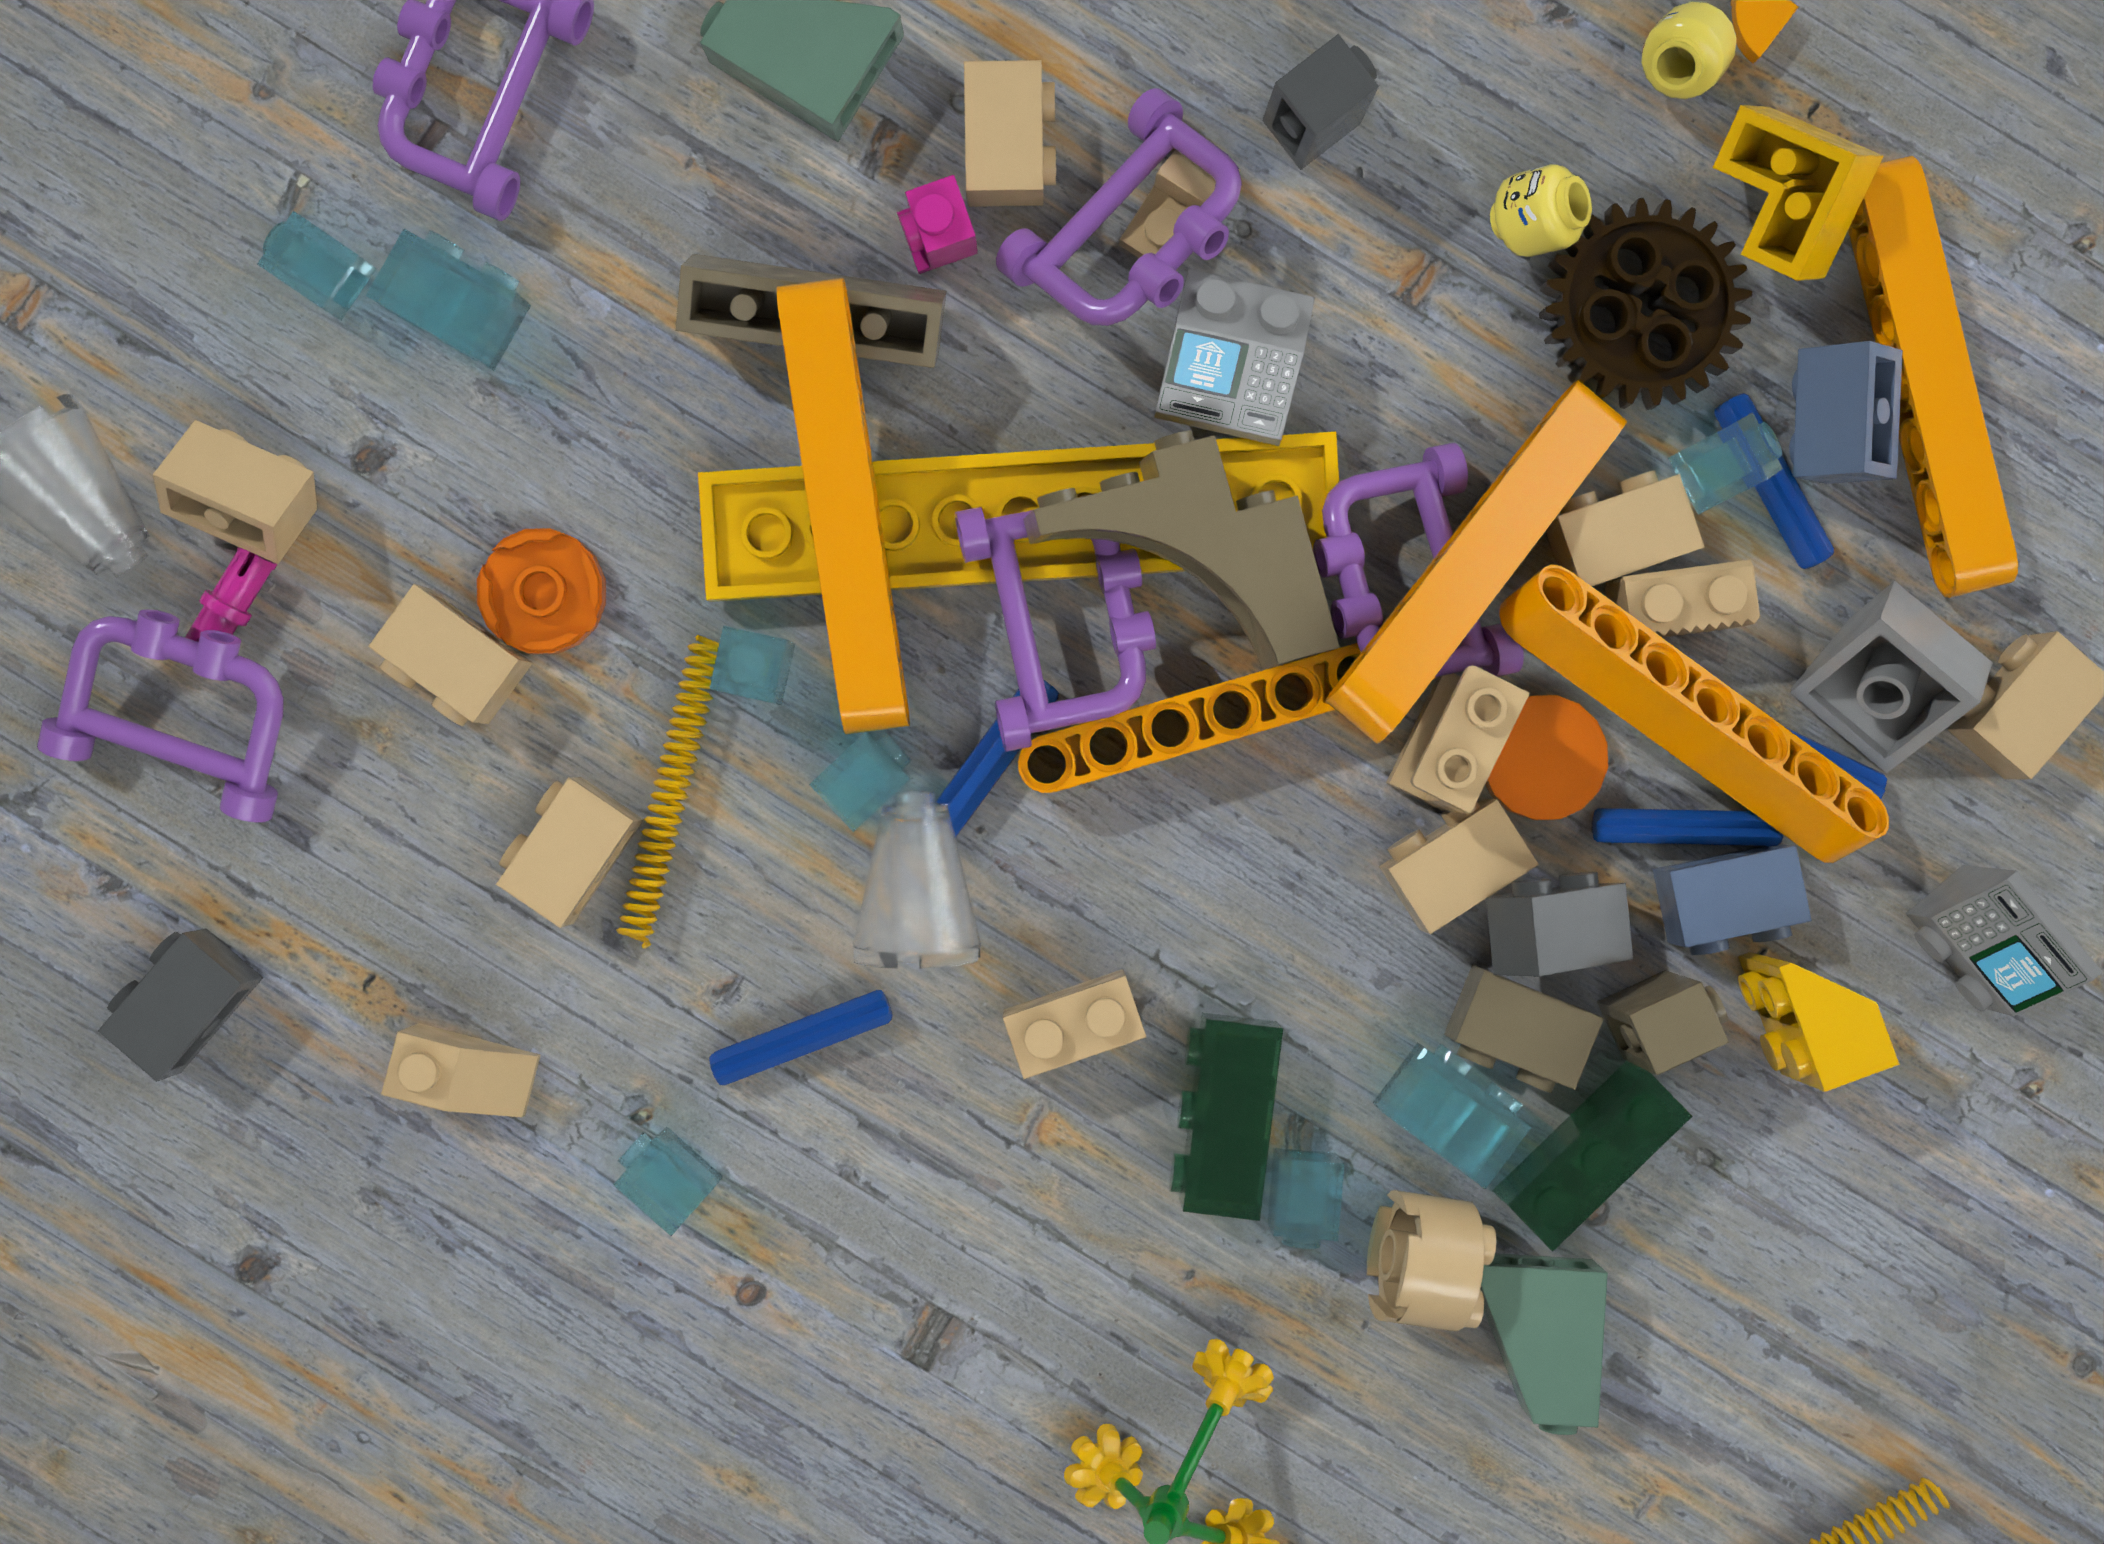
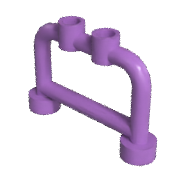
(404, 85)
(1153, 277)
(1342, 554)
(1129, 631)
(214, 657)

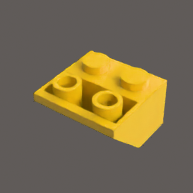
(1814, 1025)

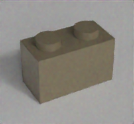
(1665, 1021)
(1522, 1028)

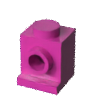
(937, 225)

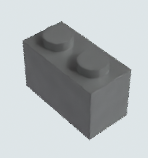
(1321, 100)
(1559, 927)
(178, 1002)

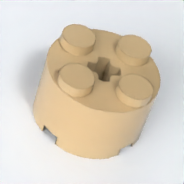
(1429, 1261)

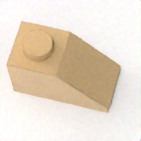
(459, 1072)

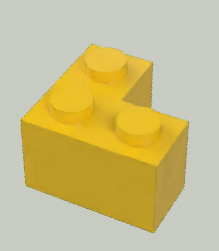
(1811, 185)

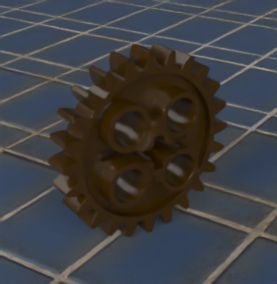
(1666, 251)

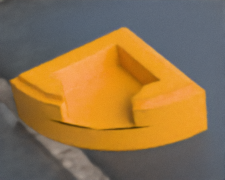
(1759, 23)

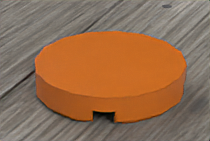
(541, 591)
(1550, 760)

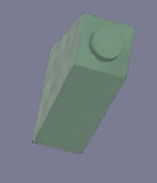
(804, 53)
(1549, 1335)

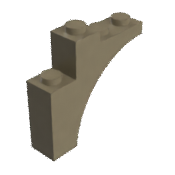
(1185, 513)

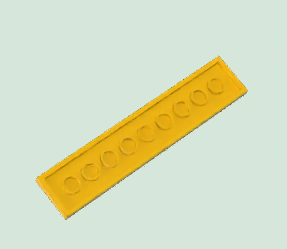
(763, 543)

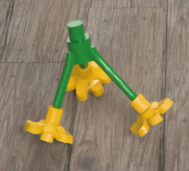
(1111, 1473)

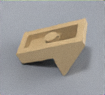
(1176, 188)

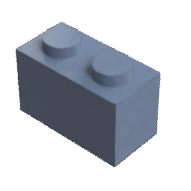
(1846, 413)
(1731, 897)

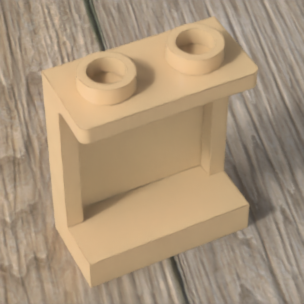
(1458, 739)

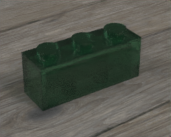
(1227, 1116)
(1592, 1154)

